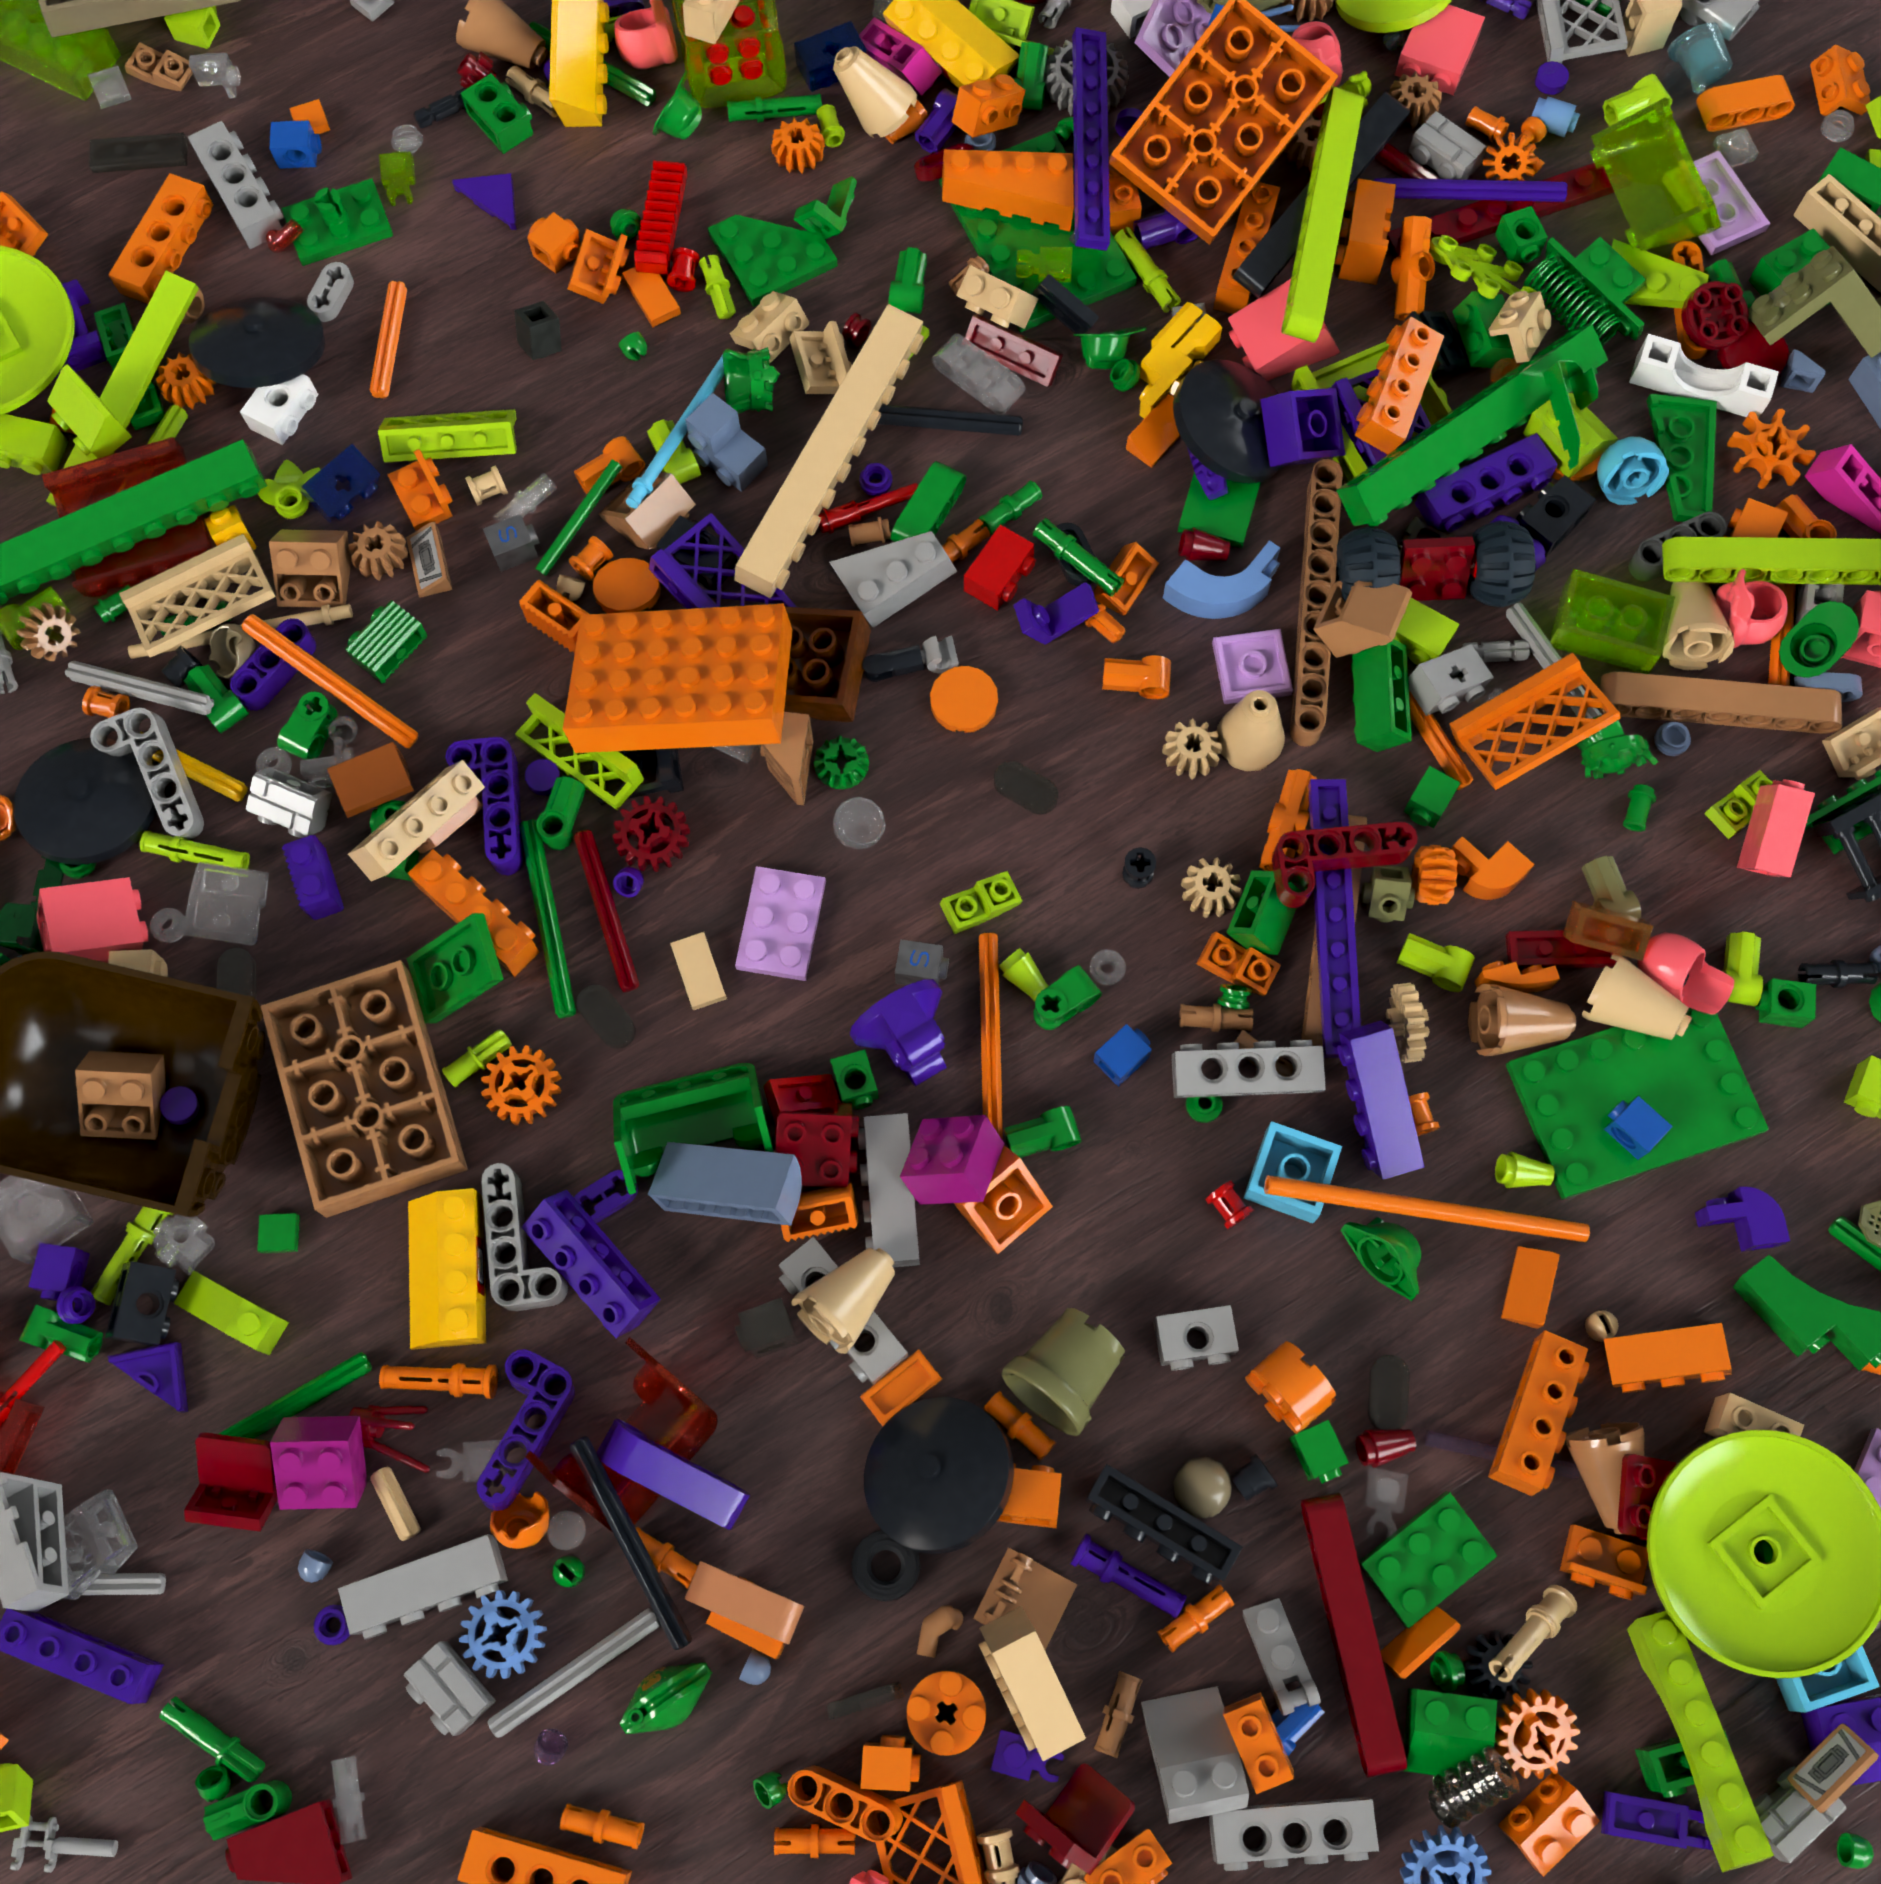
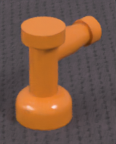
(1535, 131)

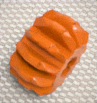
(798, 145)
(1507, 150)
(183, 382)
(1434, 874)

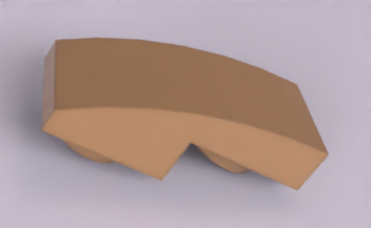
(159, 69)

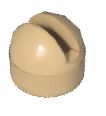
(570, 585)
(1596, 1328)

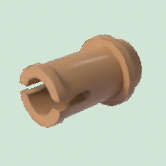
(977, 262)
(870, 532)

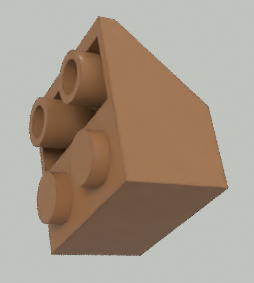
(310, 567)
(1364, 620)
(120, 1094)

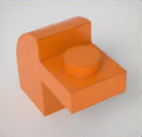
(1492, 876)

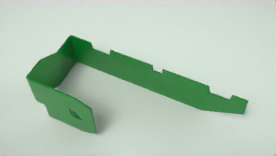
(1585, 392)

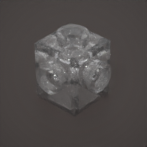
(186, 1254)

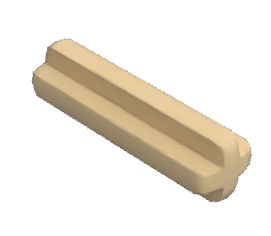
(395, 1503)

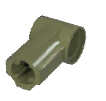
(1609, 887)

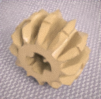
(1194, 737)
(1197, 885)

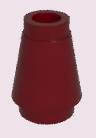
(1202, 546)
(1383, 1446)

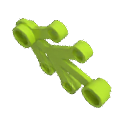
(1486, 275)

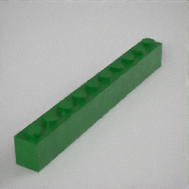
(1464, 431)
(128, 518)

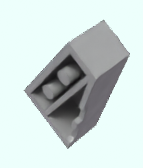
(893, 574)
(31, 1543)

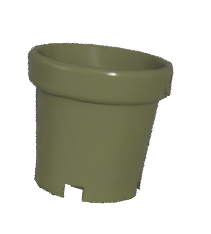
(1065, 1371)

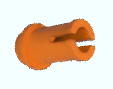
(1487, 123)

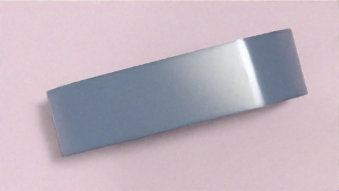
(1847, 684)

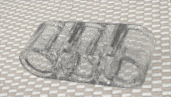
(978, 374)

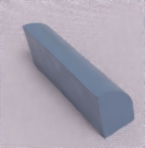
(728, 1183)

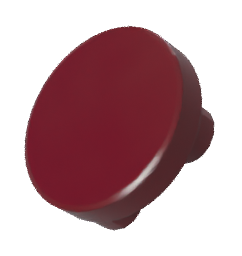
(1715, 315)
(1755, 350)

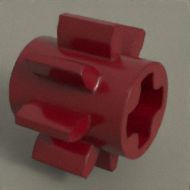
(474, 69)

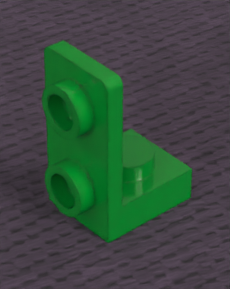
(828, 218)

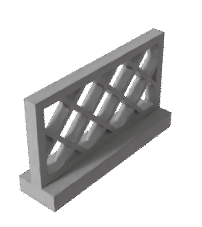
(1556, 38)

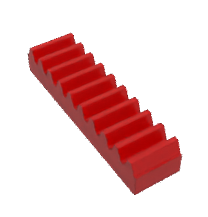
(660, 217)

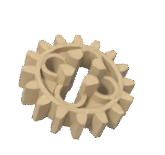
(1408, 1021)

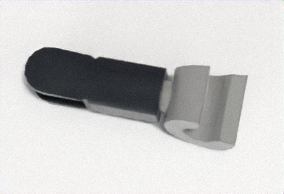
(937, 656)

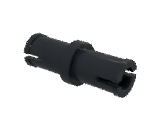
(1838, 973)

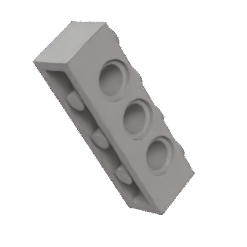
(235, 182)
(1307, 1073)
(887, 1352)
(1354, 1814)

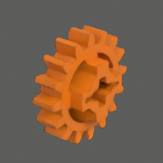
(509, 1092)
(1536, 1733)

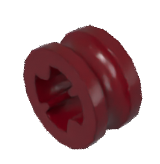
(856, 329)

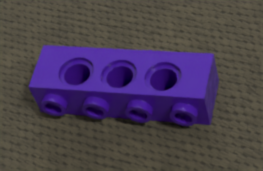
(1526, 457)
(78, 1656)

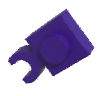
(1016, 1760)

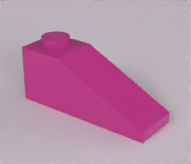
(900, 55)
(1848, 483)

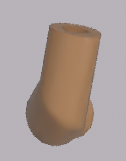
(935, 1625)

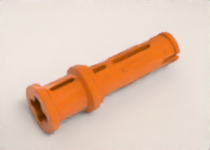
(459, 1379)

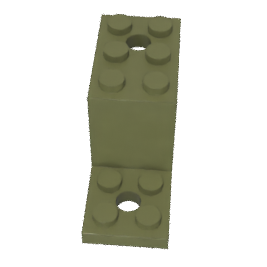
(1804, 292)

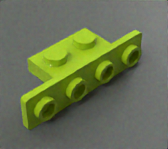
(1006, 19)

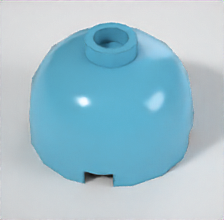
(1631, 470)

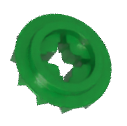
(852, 773)

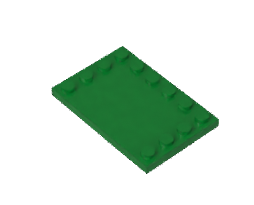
(998, 238)
(1685, 1080)

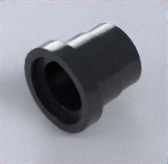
(180, 665)
(1253, 1478)

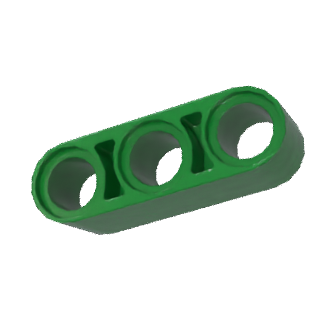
(930, 502)

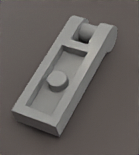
(1280, 1656)

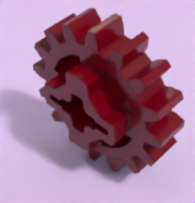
(660, 845)

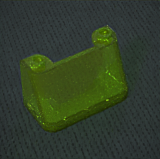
(1655, 178)

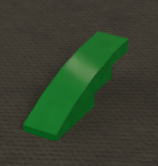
(115, 332)

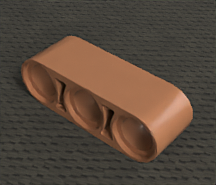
(744, 1602)

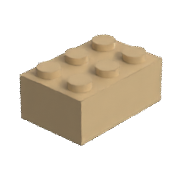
(1029, 1684)

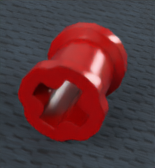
(683, 269)
(1227, 1192)

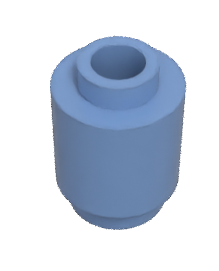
(1556, 115)

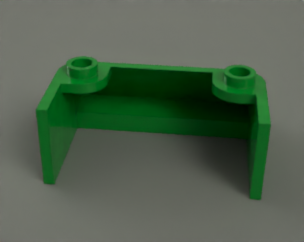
(688, 1111)

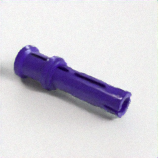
(1112, 1568)

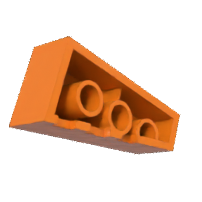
(1012, 183)

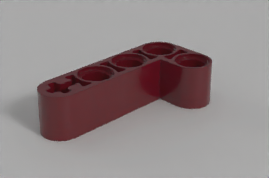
(1345, 854)

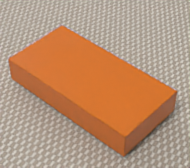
(652, 296)
(901, 1387)

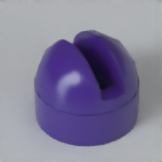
(622, 878)

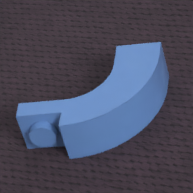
(1219, 596)

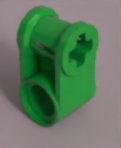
(307, 729)
(1069, 994)

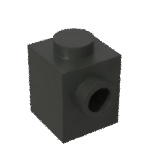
(538, 330)

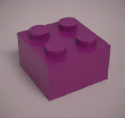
(952, 1160)
(319, 1462)

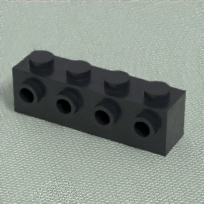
(1164, 1524)

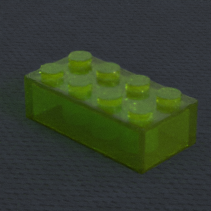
(56, 60)

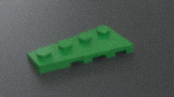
(1686, 438)

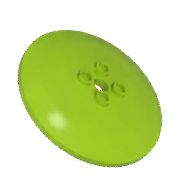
(1824, 1577)

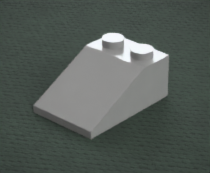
(1195, 1755)

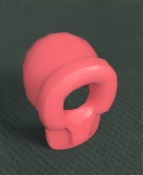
(646, 37)
(1322, 43)
(1752, 609)
(1674, 956)

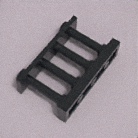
(1841, 826)

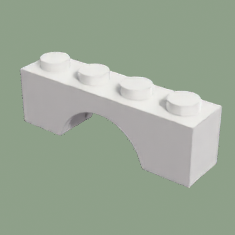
(1737, 390)

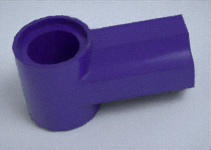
(939, 124)
(1162, 229)

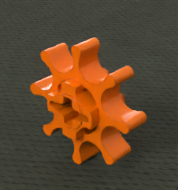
(1771, 448)

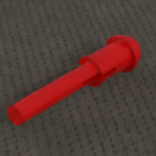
(853, 511)
(31, 1376)

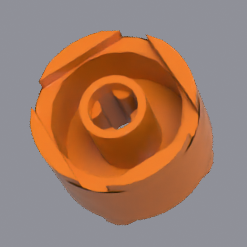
(1292, 1387)
(942, 1736)

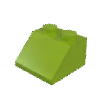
(86, 415)
(1593, 435)

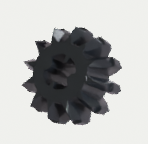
(1483, 1656)

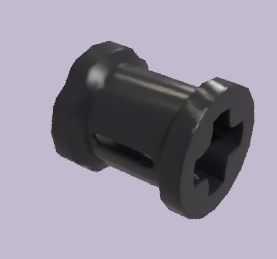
(1147, 863)

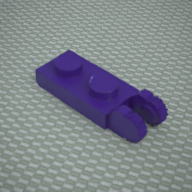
(1650, 1821)

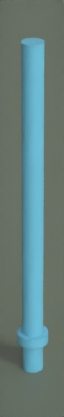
(644, 485)

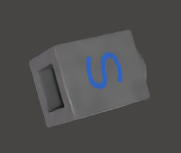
(512, 542)
(920, 962)

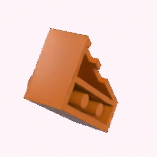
(1365, 231)

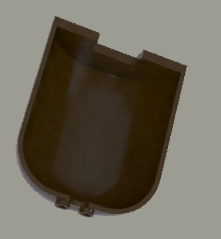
(68, 1005)

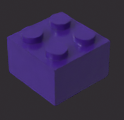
(1302, 426)

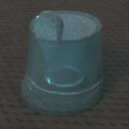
(1701, 55)

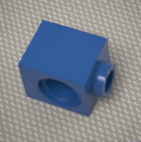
(294, 144)
(1123, 1054)
(1637, 1126)

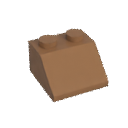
(654, 515)
(792, 758)

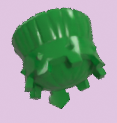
(749, 380)
(1613, 751)

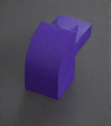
(1755, 1215)

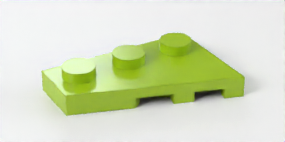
(1666, 280)

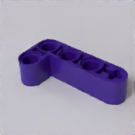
(494, 805)
(518, 1433)
(671, 1475)

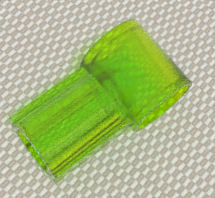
(10, 615)

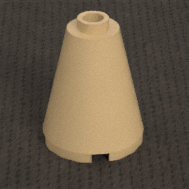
(873, 91)
(1696, 628)
(1252, 732)
(1636, 1002)
(845, 1298)

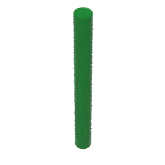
(578, 517)

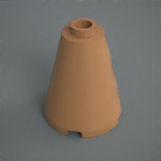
(500, 34)
(1516, 1020)
(1599, 1462)

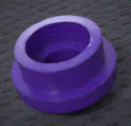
(875, 471)
(83, 1301)
(322, 1629)

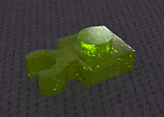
(397, 175)
(1051, 260)

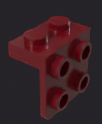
(820, 1144)
(234, 1482)
(1638, 1489)
(1081, 1819)

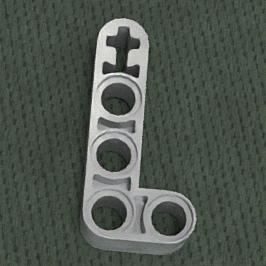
(157, 776)
(513, 1236)

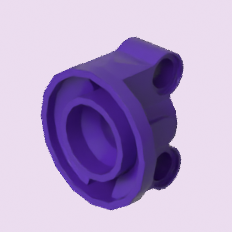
(905, 1029)

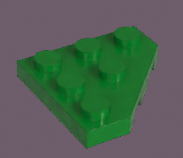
(770, 255)

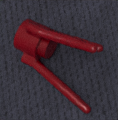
(373, 1425)

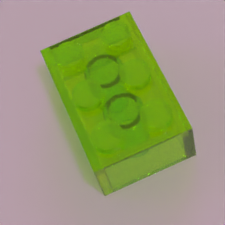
(1611, 621)

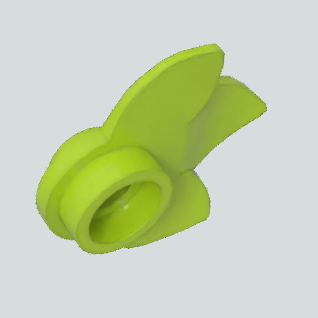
(287, 489)

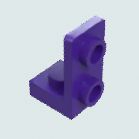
(1058, 617)

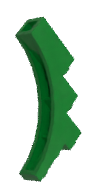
(1810, 1318)

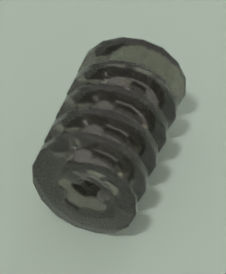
(1472, 1787)

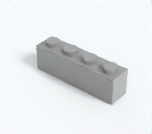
(890, 1202)
(423, 1585)

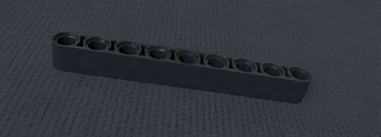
(1281, 240)

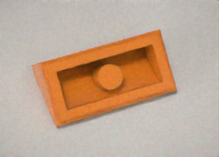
(1155, 433)
(1135, 567)
(1530, 1287)
(1418, 1642)

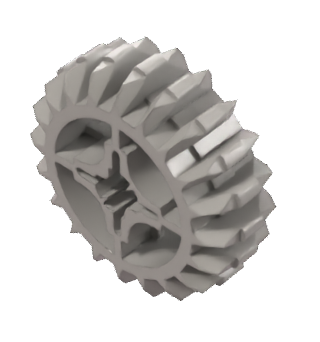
(1060, 76)

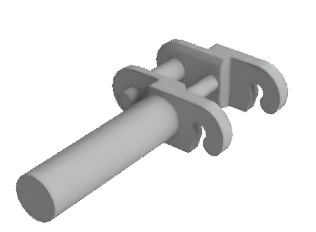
(60, 1845)

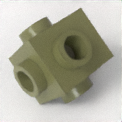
(1388, 893)

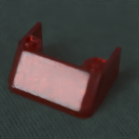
(667, 1416)

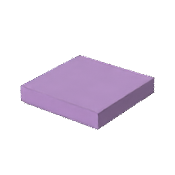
(1251, 664)

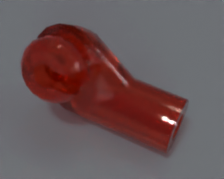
(280, 239)

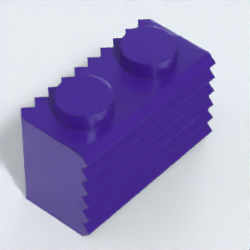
(313, 877)

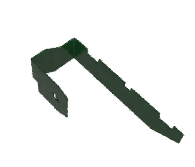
(21, 919)

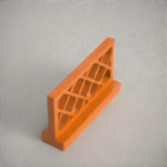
(1520, 705)
(959, 1831)

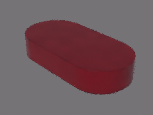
(930, 166)

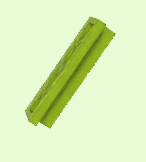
(448, 435)
(615, 762)

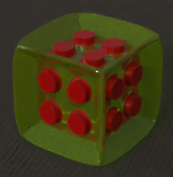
(742, 62)

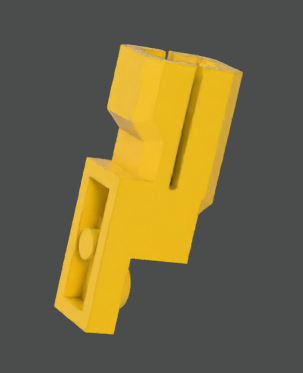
(1174, 353)

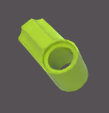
(1643, 94)
(682, 462)
(1445, 965)
(1742, 965)

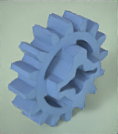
(511, 1650)
(1445, 1859)

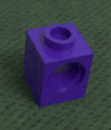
(57, 1269)

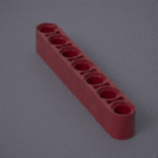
(1353, 1635)

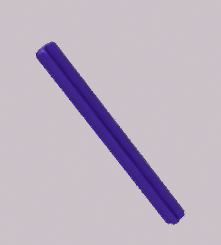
(1478, 189)

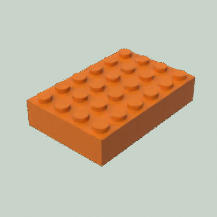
(1222, 118)
(679, 679)

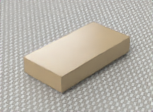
(698, 971)

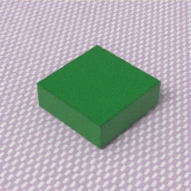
(278, 1233)

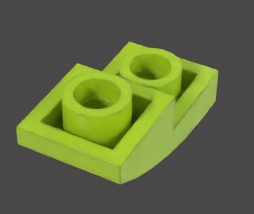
(1736, 808)
(981, 903)

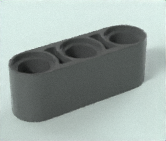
(1652, 547)

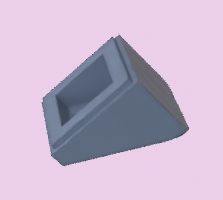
(1801, 373)

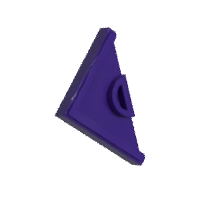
(491, 194)
(157, 1370)

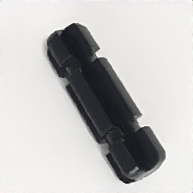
(439, 109)

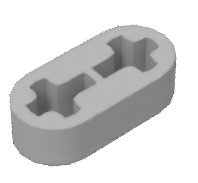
(334, 293)

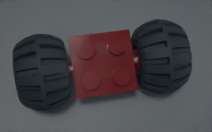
(1492, 562)

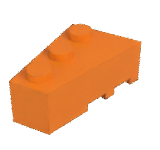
(1668, 1357)

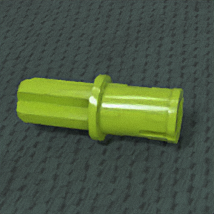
(717, 287)
(476, 1057)

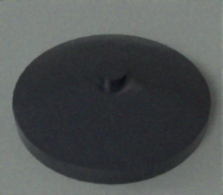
(257, 342)
(1223, 419)
(82, 803)
(938, 1475)

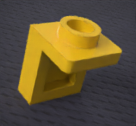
(226, 525)

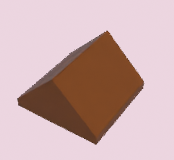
(371, 779)

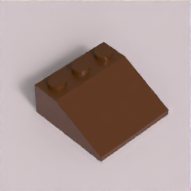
(826, 662)

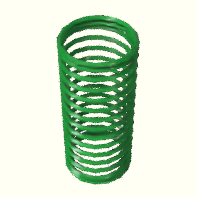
(1552, 266)

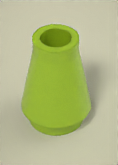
(1023, 973)
(1520, 1171)

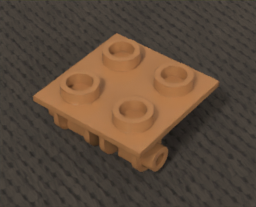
(1030, 1585)

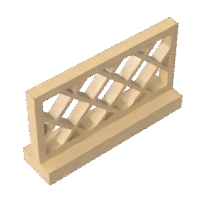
(190, 583)

